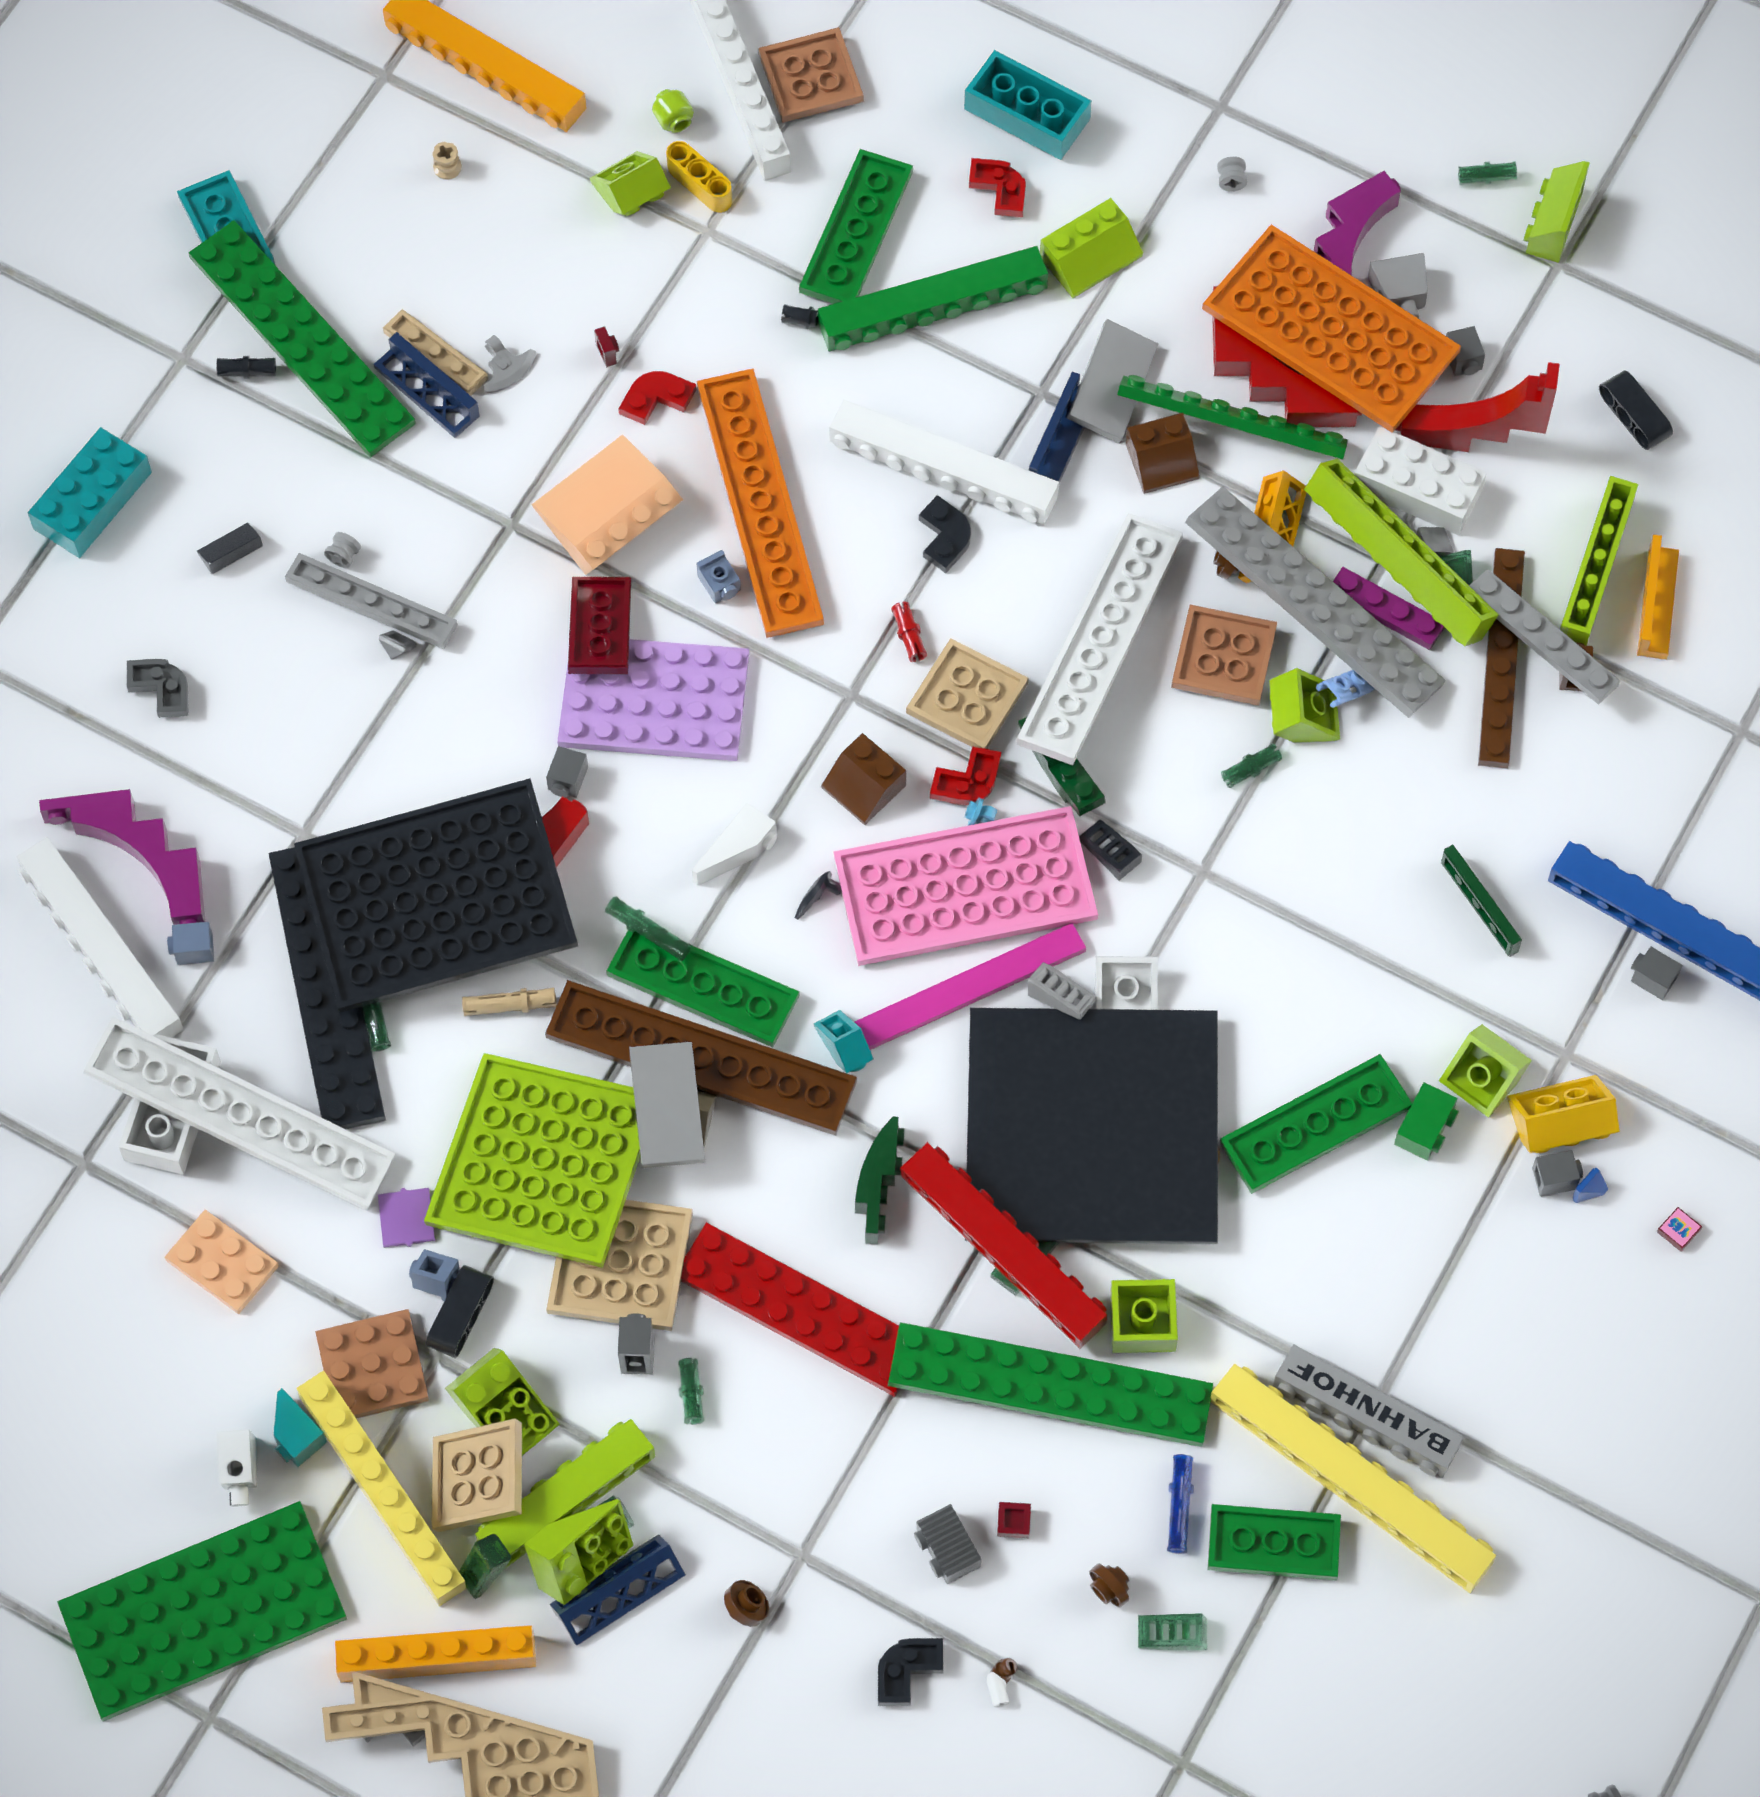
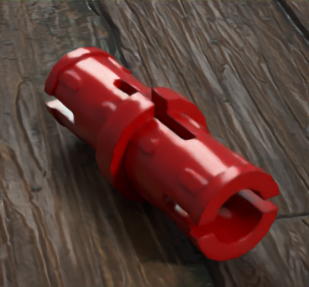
(909, 631)

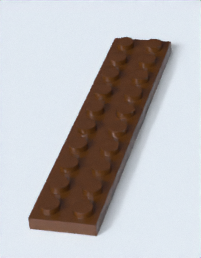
(722, 1062)

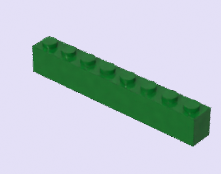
(933, 298)

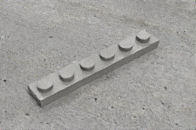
(371, 600)
(1545, 638)

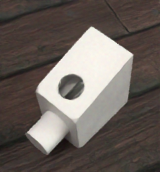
(237, 1450)

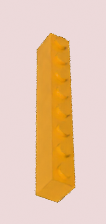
(486, 61)

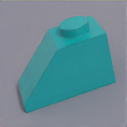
(844, 1041)
(295, 1431)

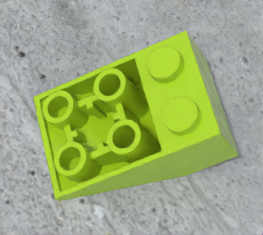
(497, 1393)
(578, 1549)

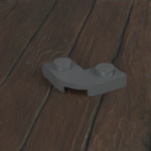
(160, 677)

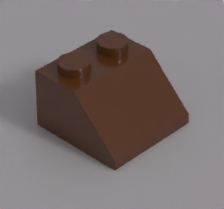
(1162, 453)
(864, 779)

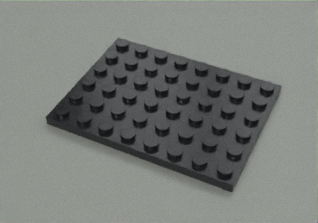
(435, 895)

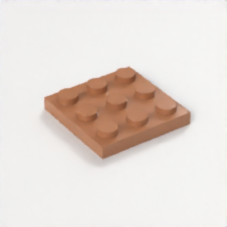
(810, 75)
(1224, 655)
(374, 1363)

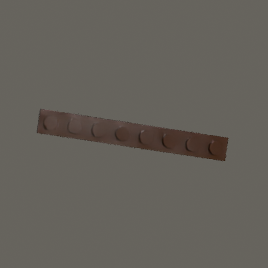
(1500, 671)

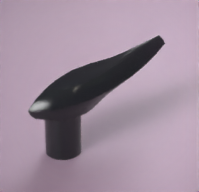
(816, 891)

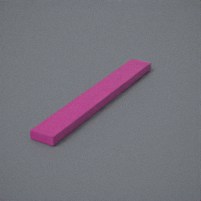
(970, 986)

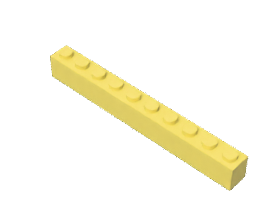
(1353, 1478)

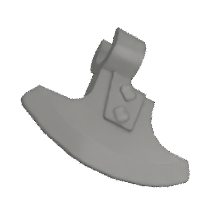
(506, 367)

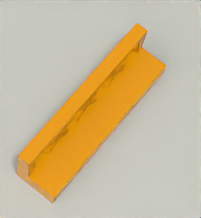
(1273, 500)
(1658, 600)

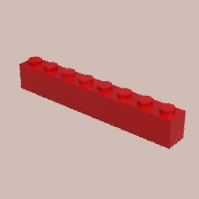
(1004, 1245)

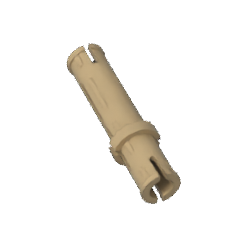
(514, 1001)

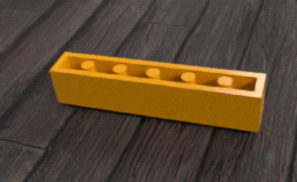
(436, 1653)

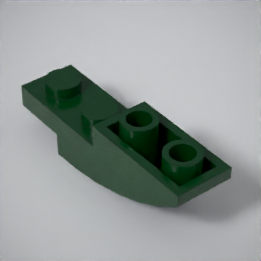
(1071, 782)
(876, 1175)

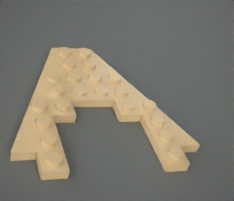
(496, 1751)

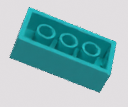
(1027, 104)
(89, 492)

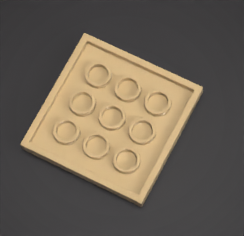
(638, 1273)

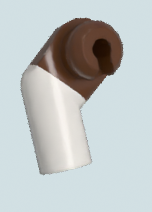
(998, 1679)

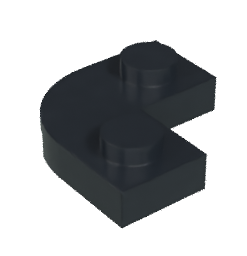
(952, 532)
(901, 1661)

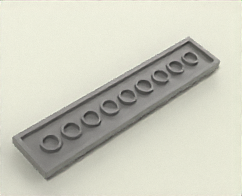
(1315, 601)

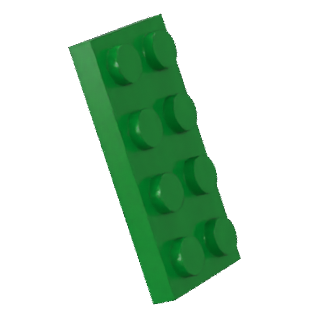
(1274, 1542)

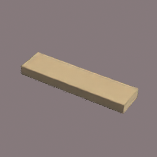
(438, 351)

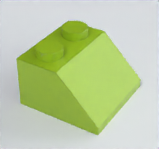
(631, 183)
(1302, 711)
(1484, 1070)

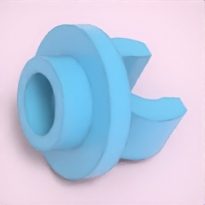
(979, 814)

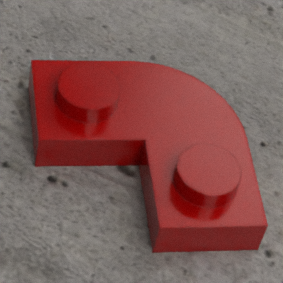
(1002, 178)
(655, 388)
(965, 787)

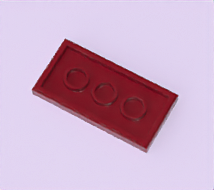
(599, 625)

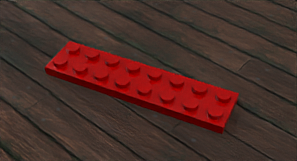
(792, 1305)

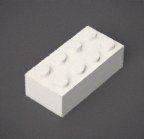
(1420, 480)
(156, 1137)

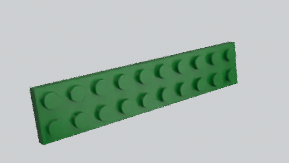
(302, 338)
(1050, 1384)

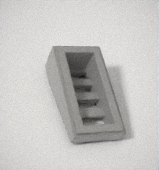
(1046, 978)

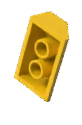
(1564, 1114)

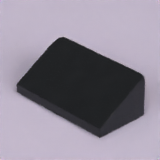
(230, 548)

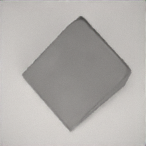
(1436, 539)

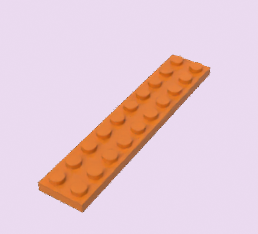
(760, 503)

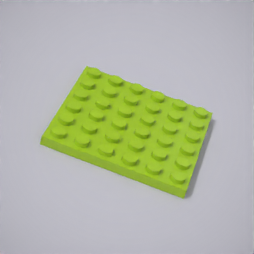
(539, 1161)

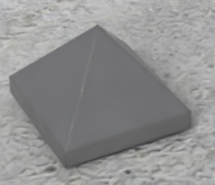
(396, 643)

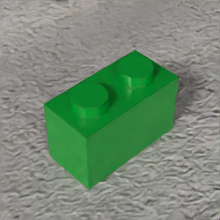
(1426, 1121)

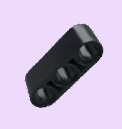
(1635, 410)
(459, 1311)

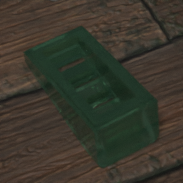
(487, 1561)
(1173, 1620)

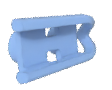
(1340, 687)

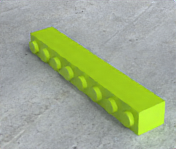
(1401, 552)

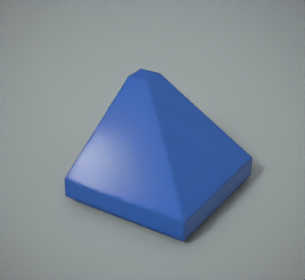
(1590, 1187)

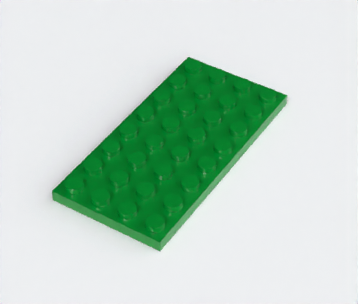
(201, 1611)

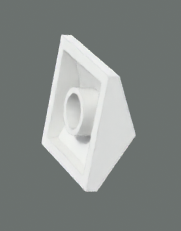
(1126, 982)

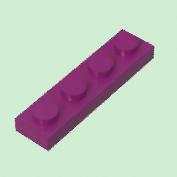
(1390, 609)

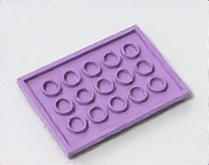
(668, 704)

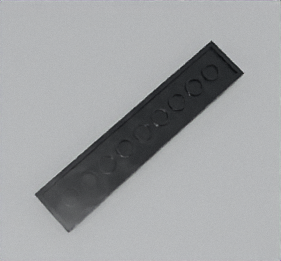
(335, 1040)

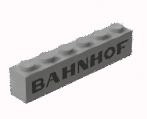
(1367, 1411)

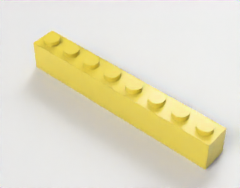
(381, 1488)

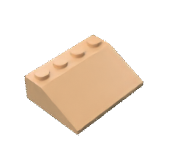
(606, 503)

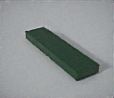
(1481, 900)

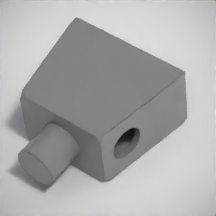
(1401, 281)

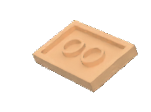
(221, 1261)

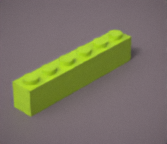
(1598, 559)
(573, 1486)

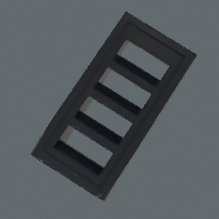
(1118, 869)

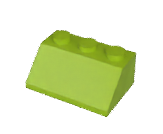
(1556, 211)
(1090, 248)

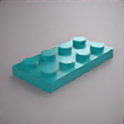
(215, 204)

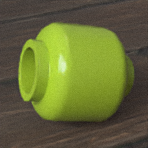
(672, 110)

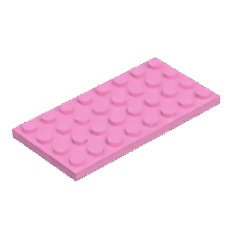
(965, 885)

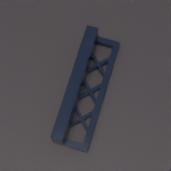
(432, 376)
(1059, 437)
(617, 1578)

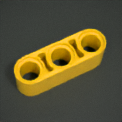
(696, 165)

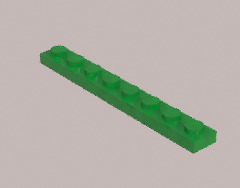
(1242, 419)

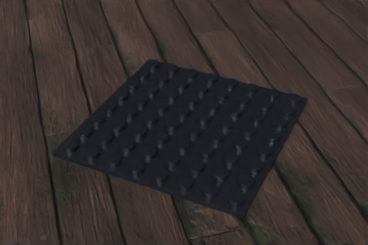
(1097, 1122)

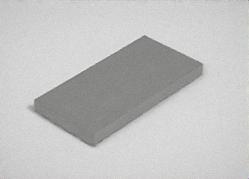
(1114, 355)
(666, 1105)

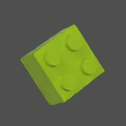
(1143, 1316)

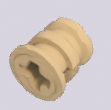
(446, 160)

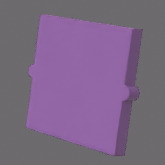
(403, 1217)

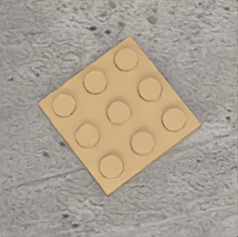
(967, 695)
(477, 1475)

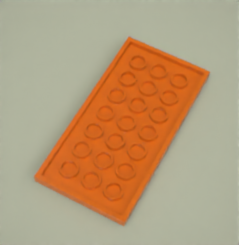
(1331, 328)

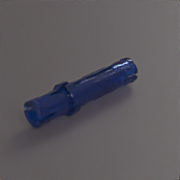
(1181, 1467)

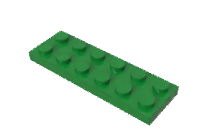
(856, 228)
(706, 987)
(1315, 1123)

